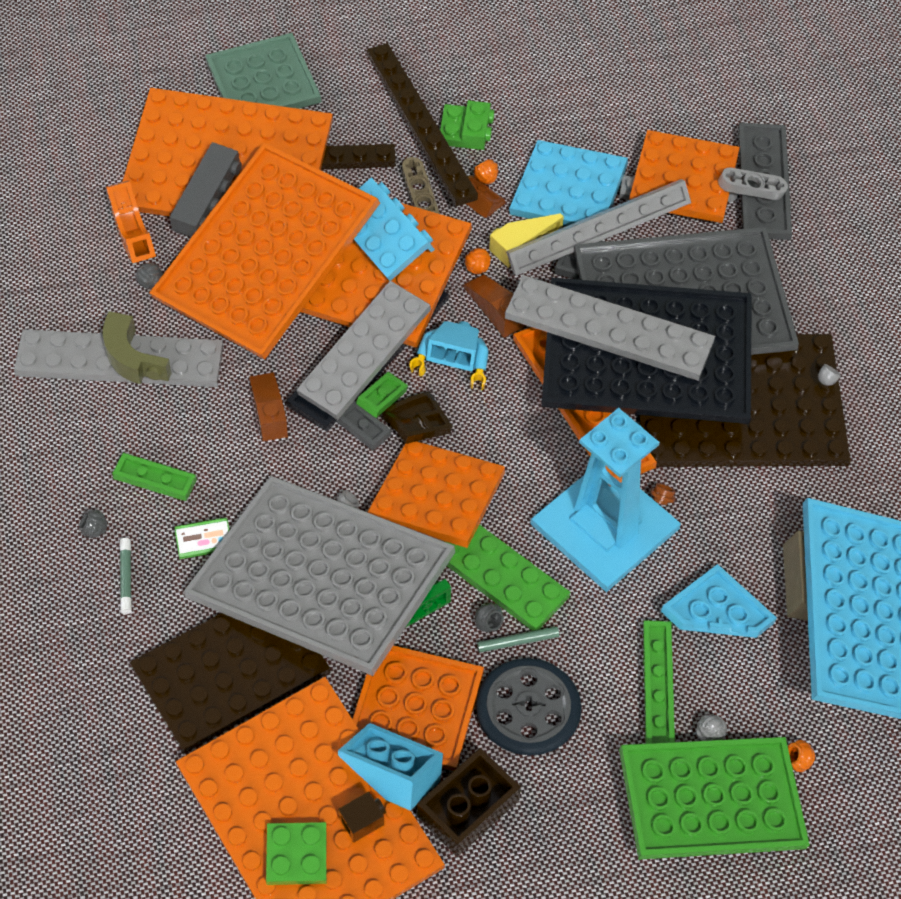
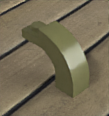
(126, 361)

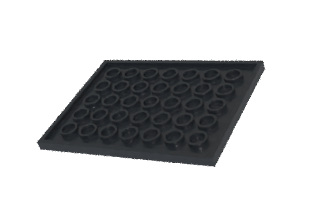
(603, 381)

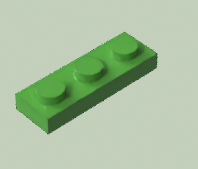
(154, 476)

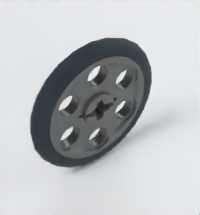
(509, 735)

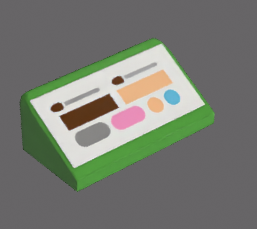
(200, 537)

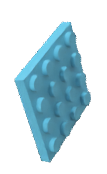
(567, 183)

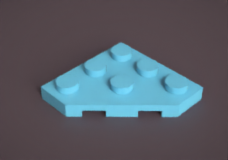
(718, 606)

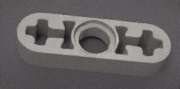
(736, 181)

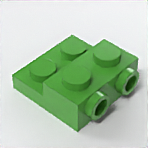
(467, 125)

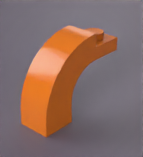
(129, 222)

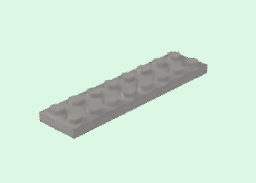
(610, 327)
(85, 357)

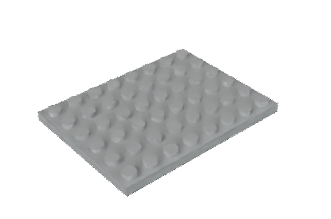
(321, 574)

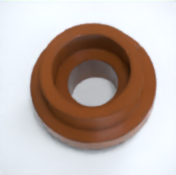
(663, 494)

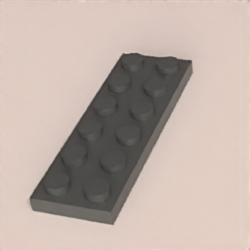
(765, 151)

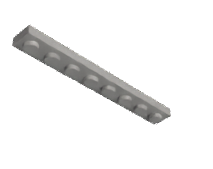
(598, 226)

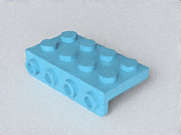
(389, 235)

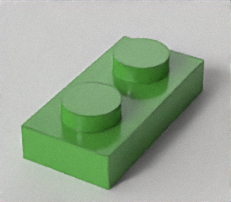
(382, 394)

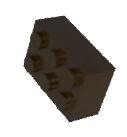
(468, 802)

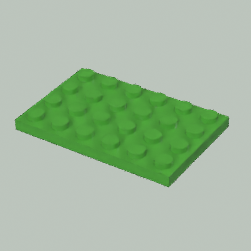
(712, 797)

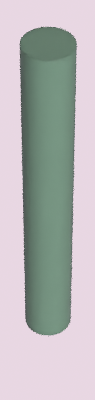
(518, 639)

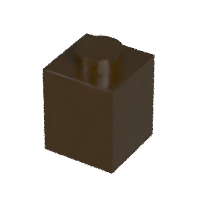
(362, 816)

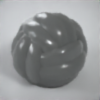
(148, 275)
(93, 524)
(489, 617)

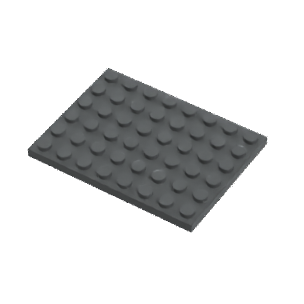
(708, 261)

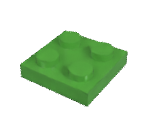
(296, 853)

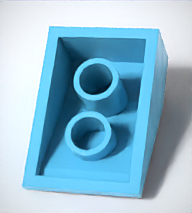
(393, 765)

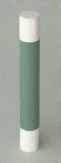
(125, 576)

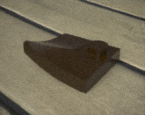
(417, 418)

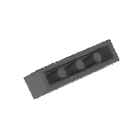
(205, 188)

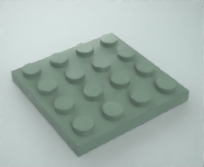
(265, 73)

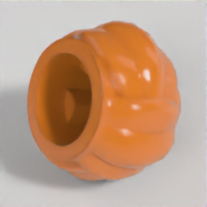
(486, 172)
(477, 261)
(801, 755)

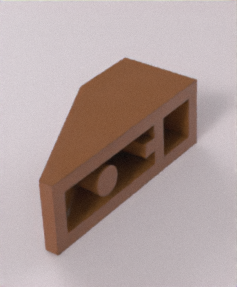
(493, 301)
(269, 406)

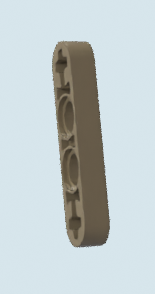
(417, 196)

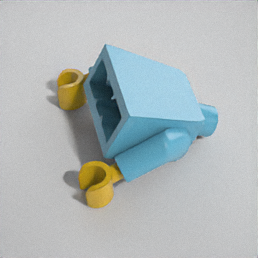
(456, 347)

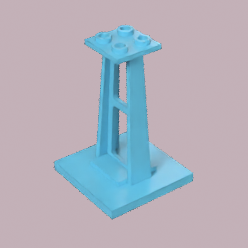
(605, 526)

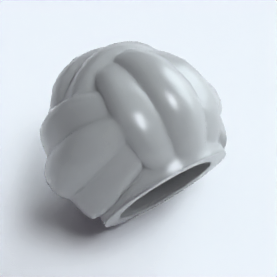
(711, 728)

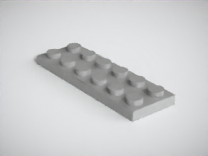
(363, 350)

